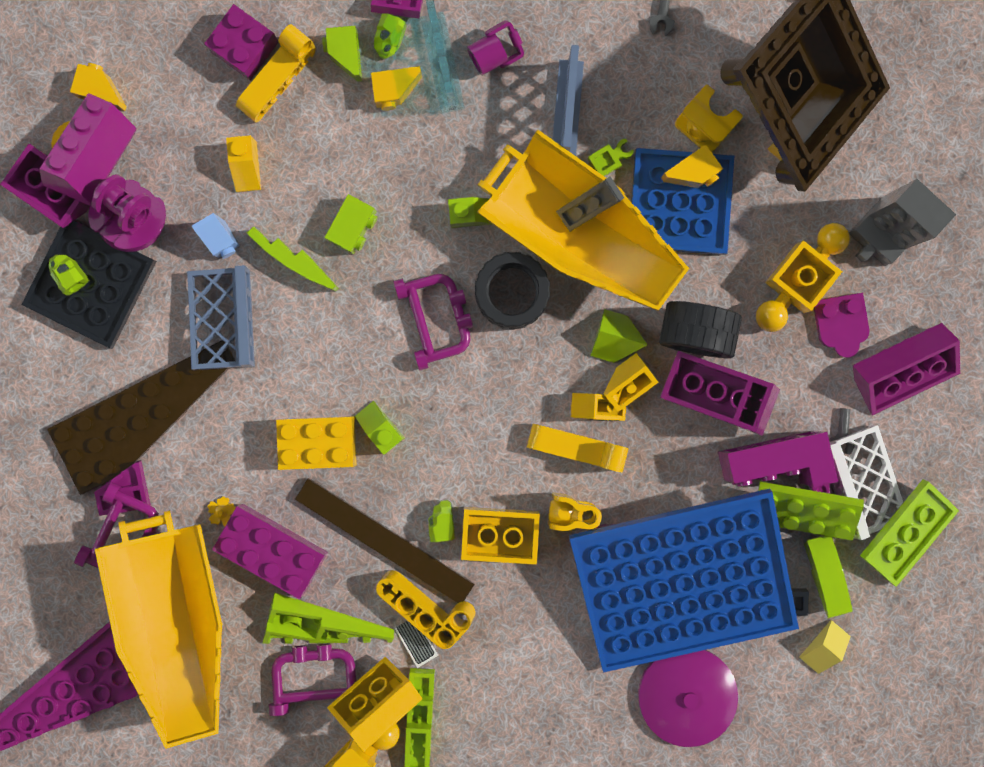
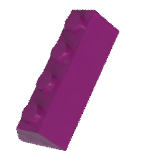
(87, 149)
(908, 368)

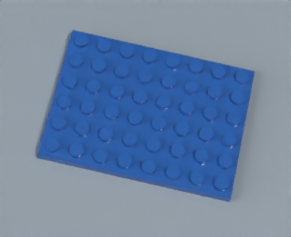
(685, 580)

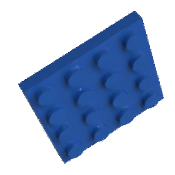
(683, 215)

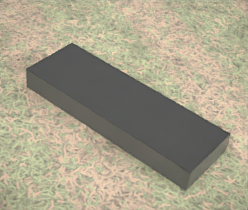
(590, 204)

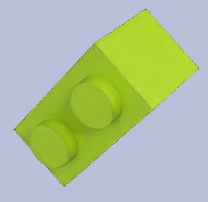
(351, 224)

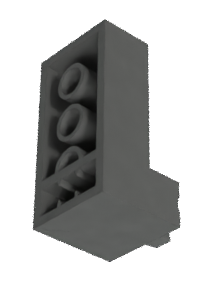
(899, 222)

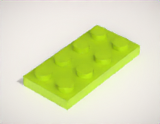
(815, 511)
(909, 532)

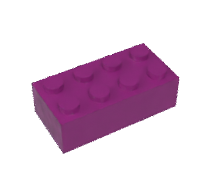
(270, 551)

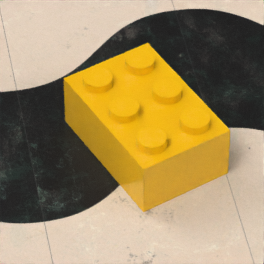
(316, 443)
(500, 535)
(374, 703)

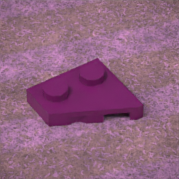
(131, 482)

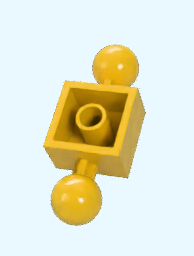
(803, 277)
(352, 756)

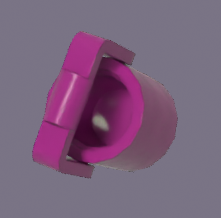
(489, 52)

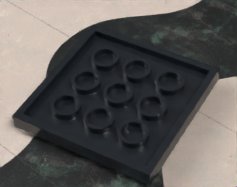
(109, 296)

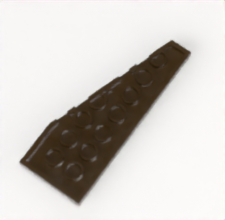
(124, 426)

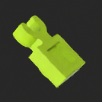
(607, 159)

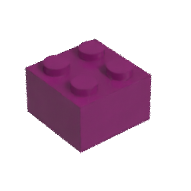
(241, 42)

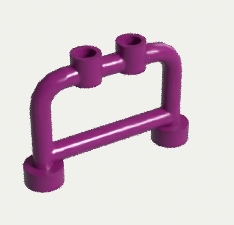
(463, 320)
(117, 500)
(299, 655)

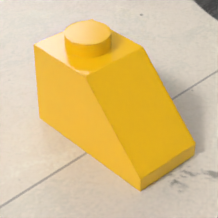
(96, 82)
(394, 86)
(243, 163)
(695, 170)
(629, 382)
(594, 407)

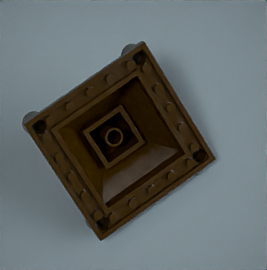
(810, 84)

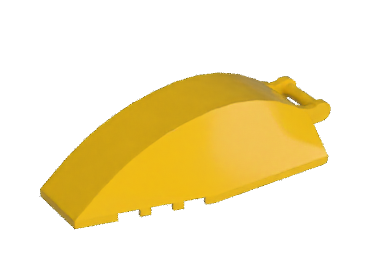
(609, 251)
(166, 625)

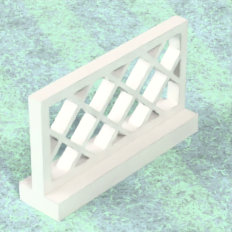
(845, 483)

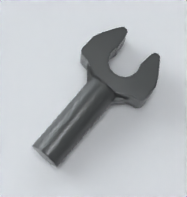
(663, 17)
(844, 429)

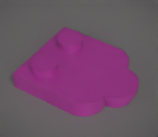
(842, 323)

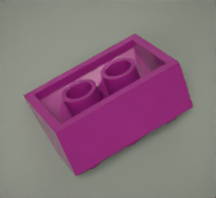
(26, 183)

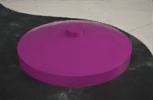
(688, 698)

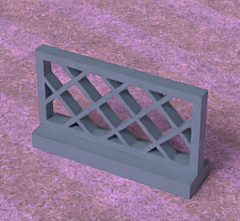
(568, 101)
(242, 318)

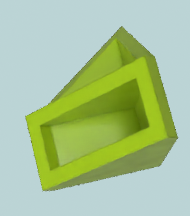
(616, 337)

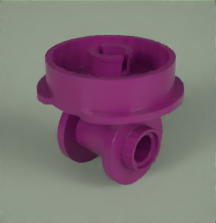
(126, 214)

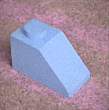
(216, 236)

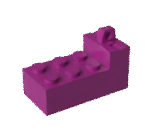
(720, 392)
(800, 454)

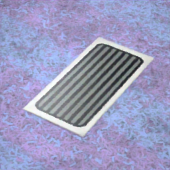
(416, 643)

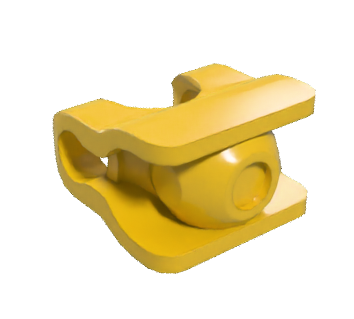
(703, 125)
(567, 513)

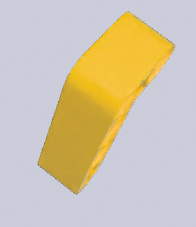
(277, 73)
(577, 447)
(424, 605)

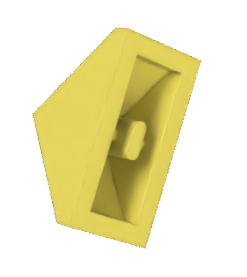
(826, 648)

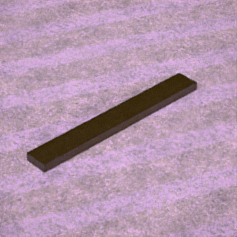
(384, 541)

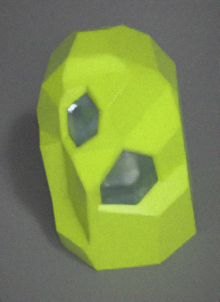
(389, 35)
(67, 274)
(441, 522)

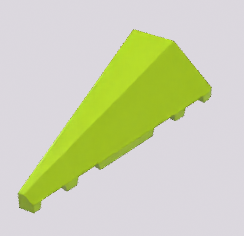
(305, 621)

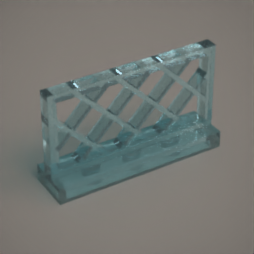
(441, 60)

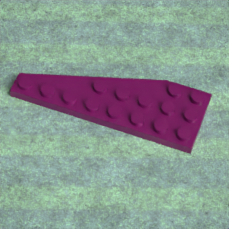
(76, 688)

